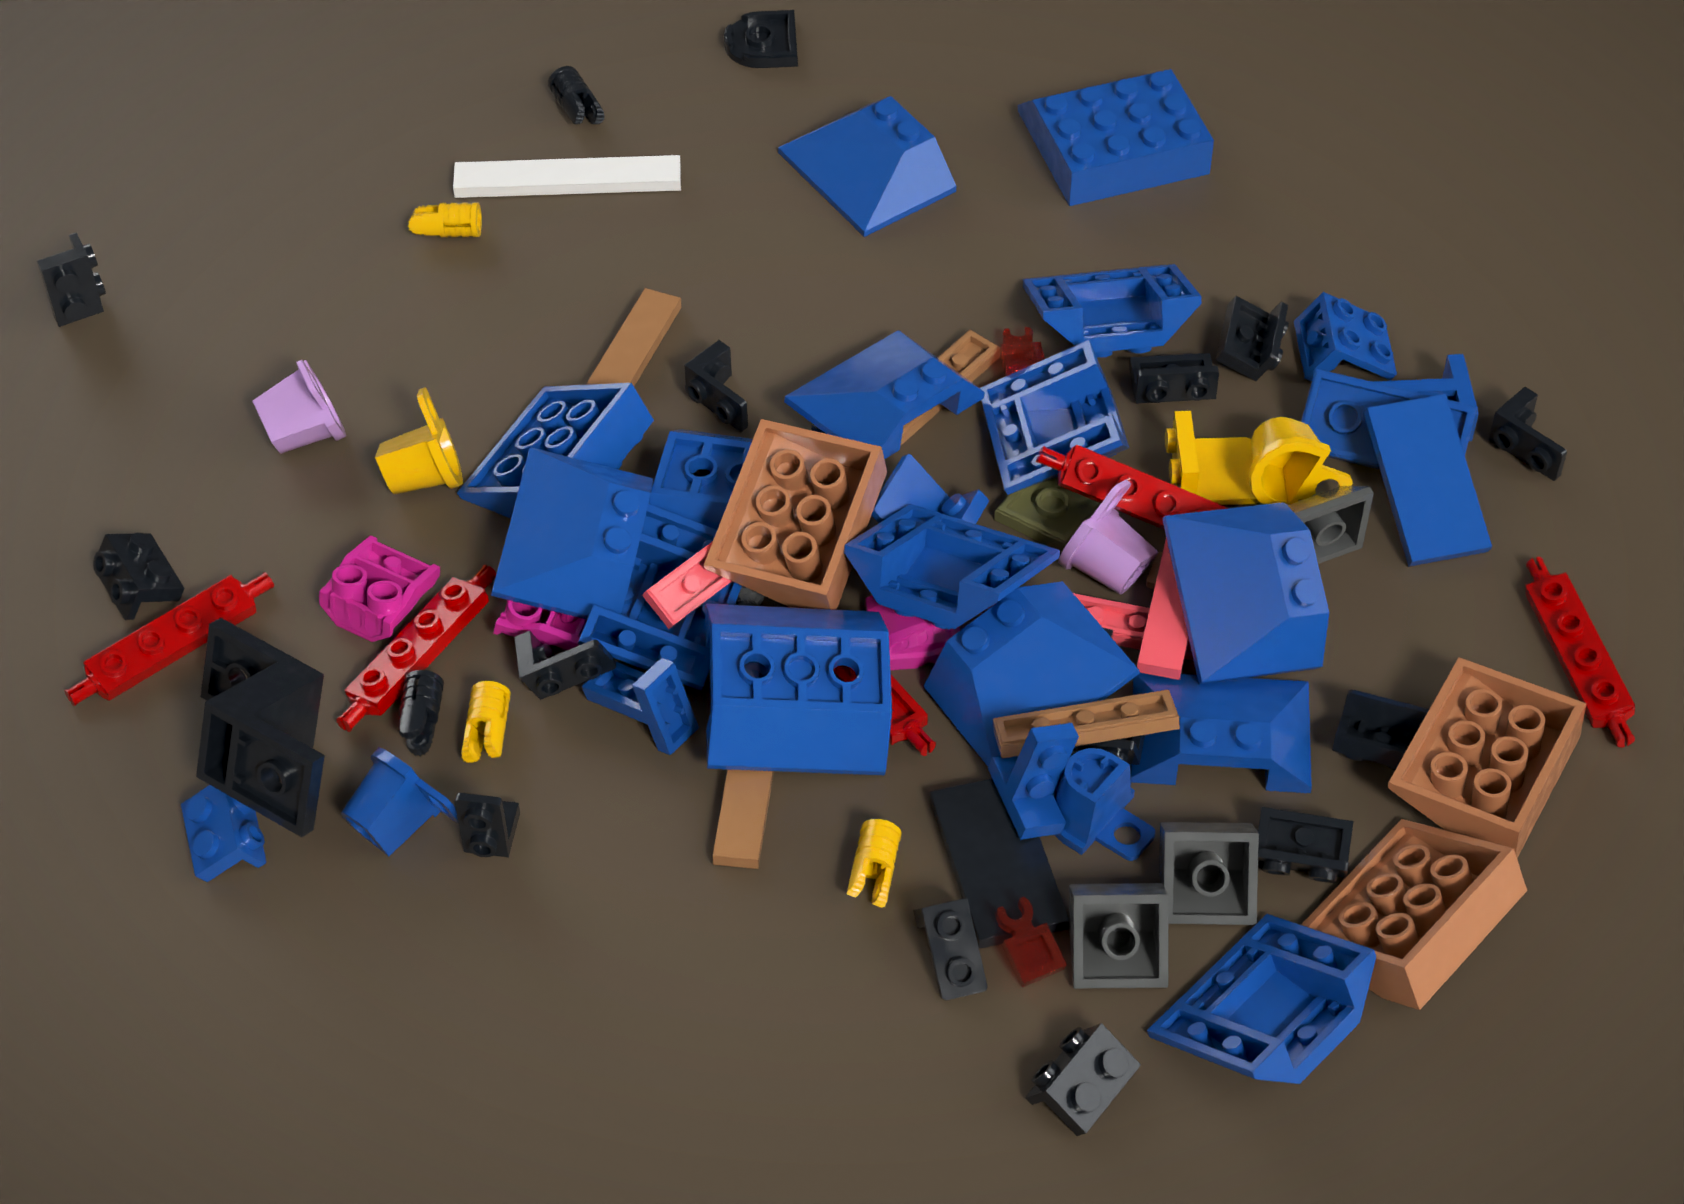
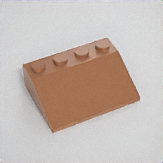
(795, 512)
(1488, 754)
(1421, 906)

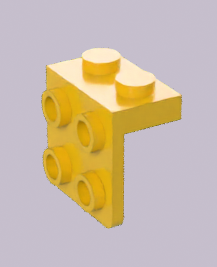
(1209, 466)

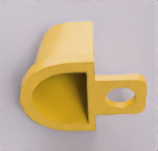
(420, 456)
(1289, 462)

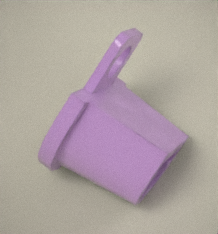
(298, 411)
(1109, 546)

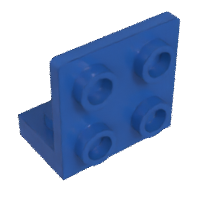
(1339, 331)
(914, 486)

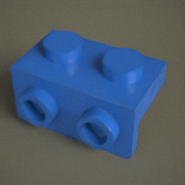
(221, 833)

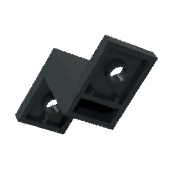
(261, 727)

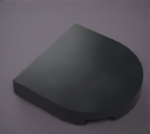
(763, 39)

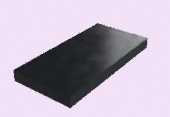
(993, 862)

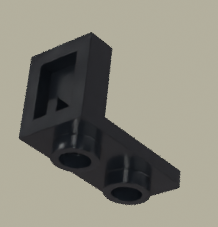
(705, 385)
(1514, 434)
(551, 673)
(486, 824)
(953, 948)

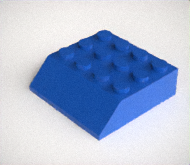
(1119, 136)

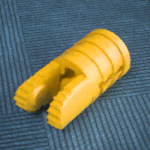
(447, 220)
(485, 720)
(875, 859)

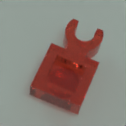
(1019, 351)
(1030, 949)

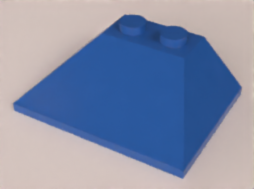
(873, 165)
(1116, 307)
(881, 392)
(1051, 406)
(572, 535)
(942, 565)
(1248, 591)
(639, 633)
(1025, 657)
(1231, 725)
(1272, 1002)

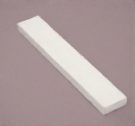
(567, 176)

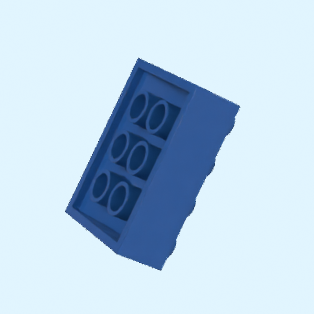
(570, 420)

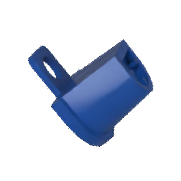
(1093, 802)
(393, 803)

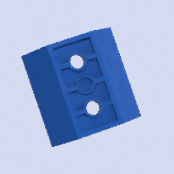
(693, 496)
(800, 710)

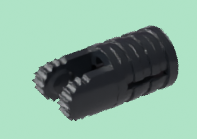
(575, 96)
(420, 709)

